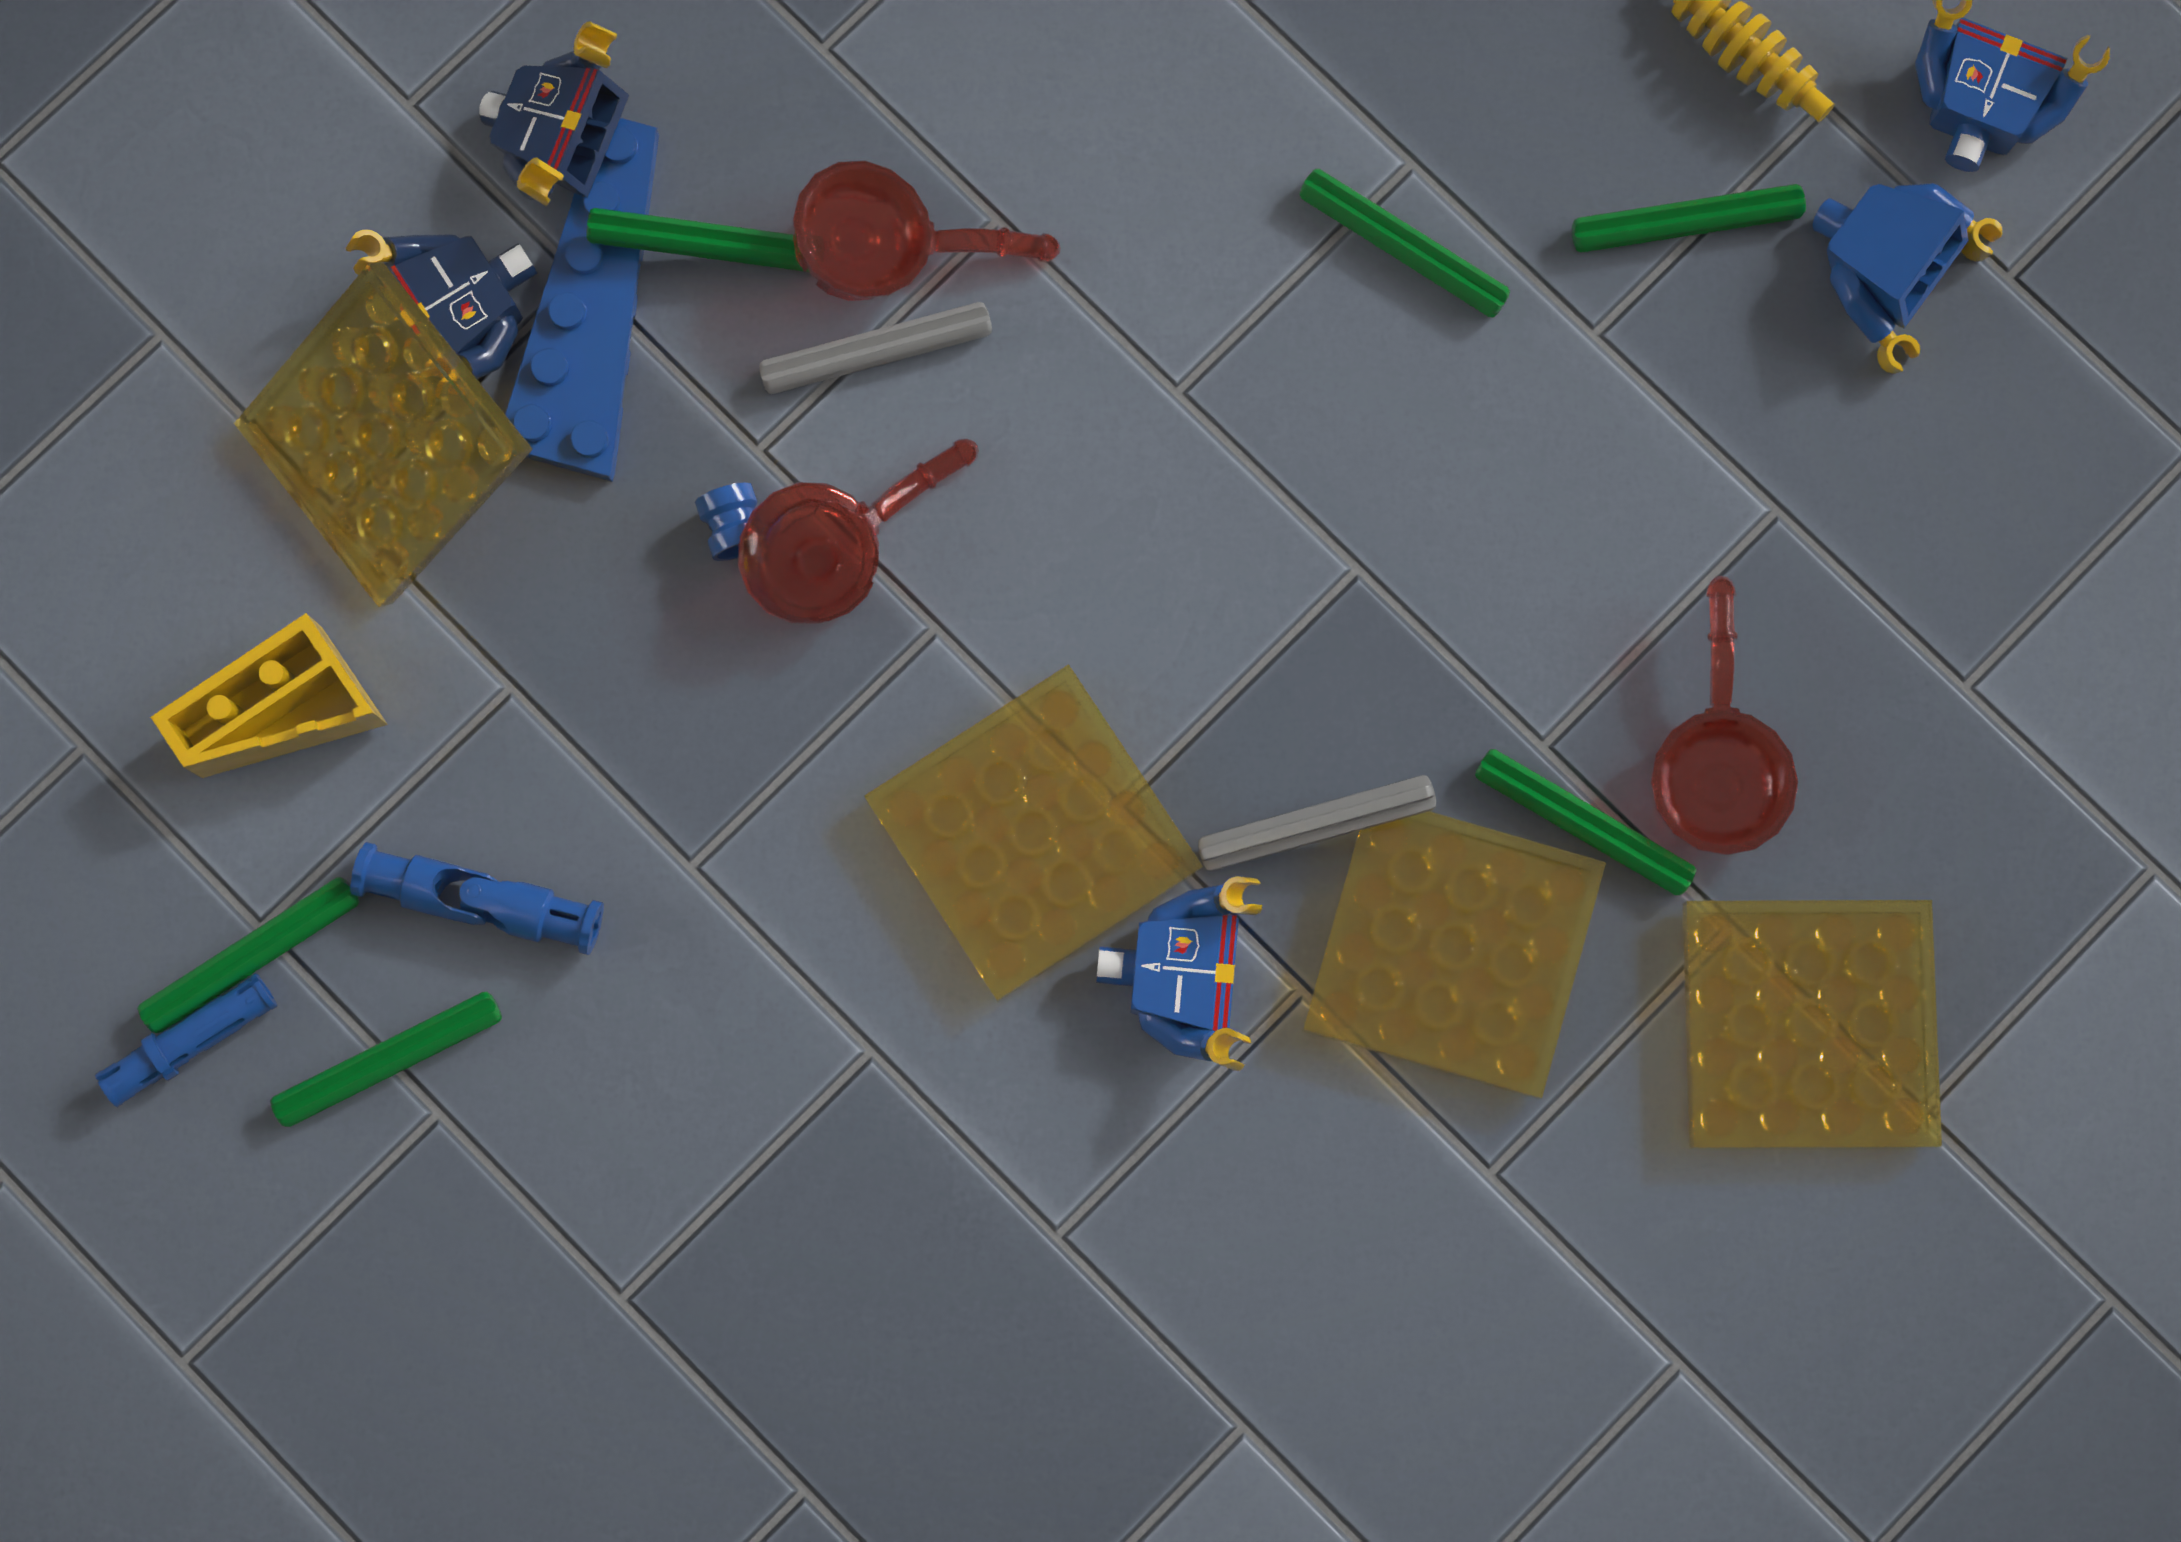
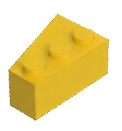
(268, 704)

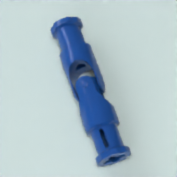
(511, 906)

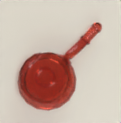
(871, 234)
(817, 548)
(1723, 773)

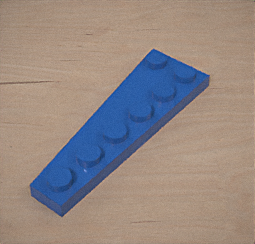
(581, 336)

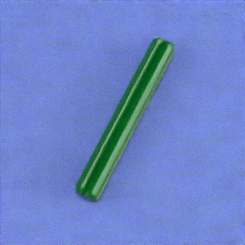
(1688, 218)
(692, 238)
(1404, 243)
(1585, 822)
(247, 955)
(385, 1059)

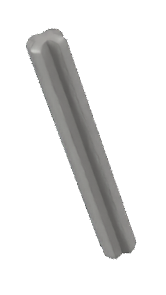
(875, 348)
(1317, 823)

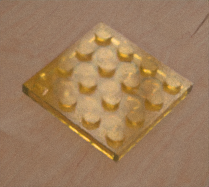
(382, 434)
(1033, 832)
(1456, 949)
(1811, 1024)

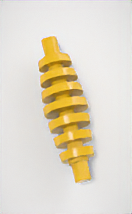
(1760, 56)

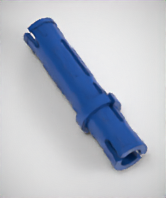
(165, 1053)

